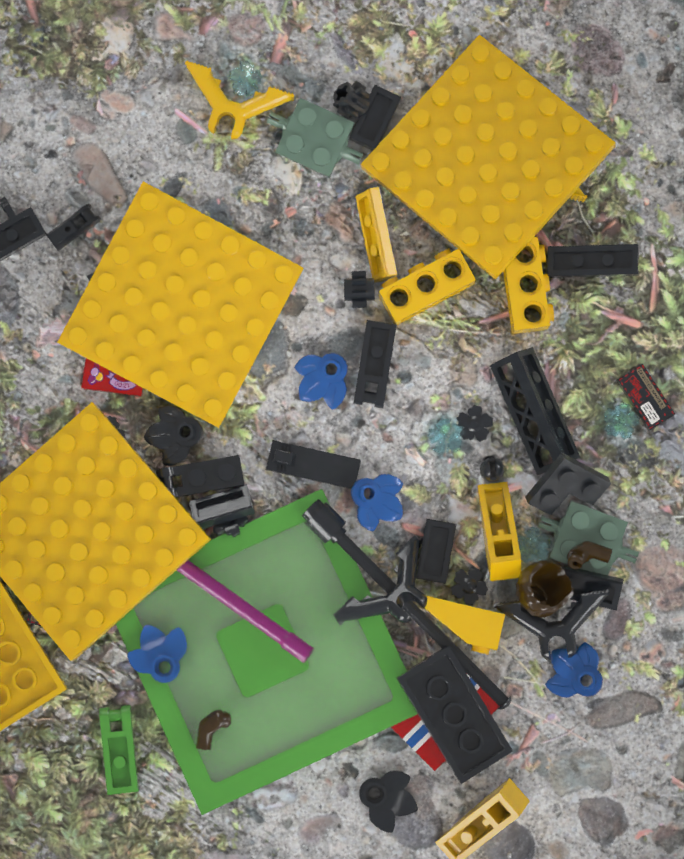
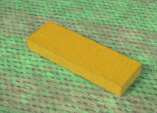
(376, 235)

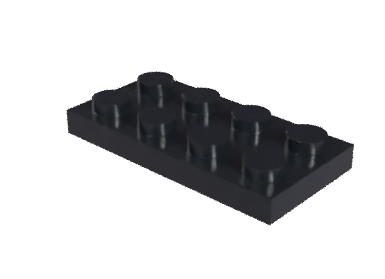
(454, 714)

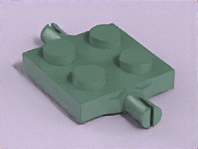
(315, 137)
(588, 524)

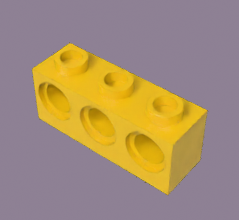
(520, 300)
(421, 301)

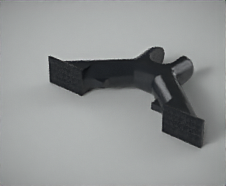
(396, 598)
(565, 628)

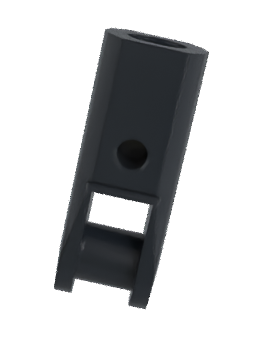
(68, 231)

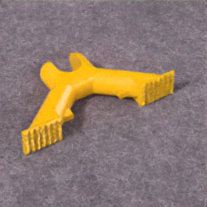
(239, 111)

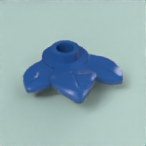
(321, 383)
(382, 500)
(158, 648)
(572, 670)

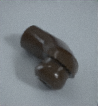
(586, 551)
(210, 725)

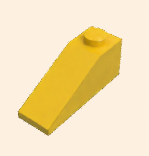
(499, 531)
(470, 624)
(484, 821)

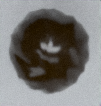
(543, 588)

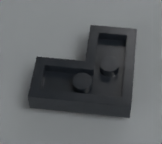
(565, 478)

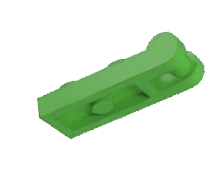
(119, 751)

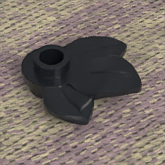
(169, 434)
(392, 799)

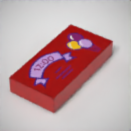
(103, 380)

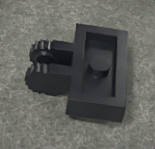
(18, 230)

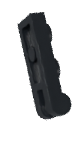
(375, 362)
(203, 476)

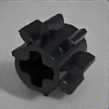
(351, 99)
(359, 289)

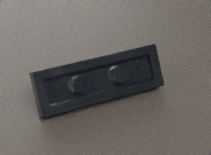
(593, 261)
(313, 464)

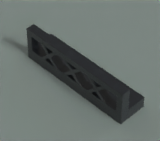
(539, 402)

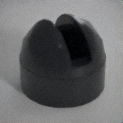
(485, 469)

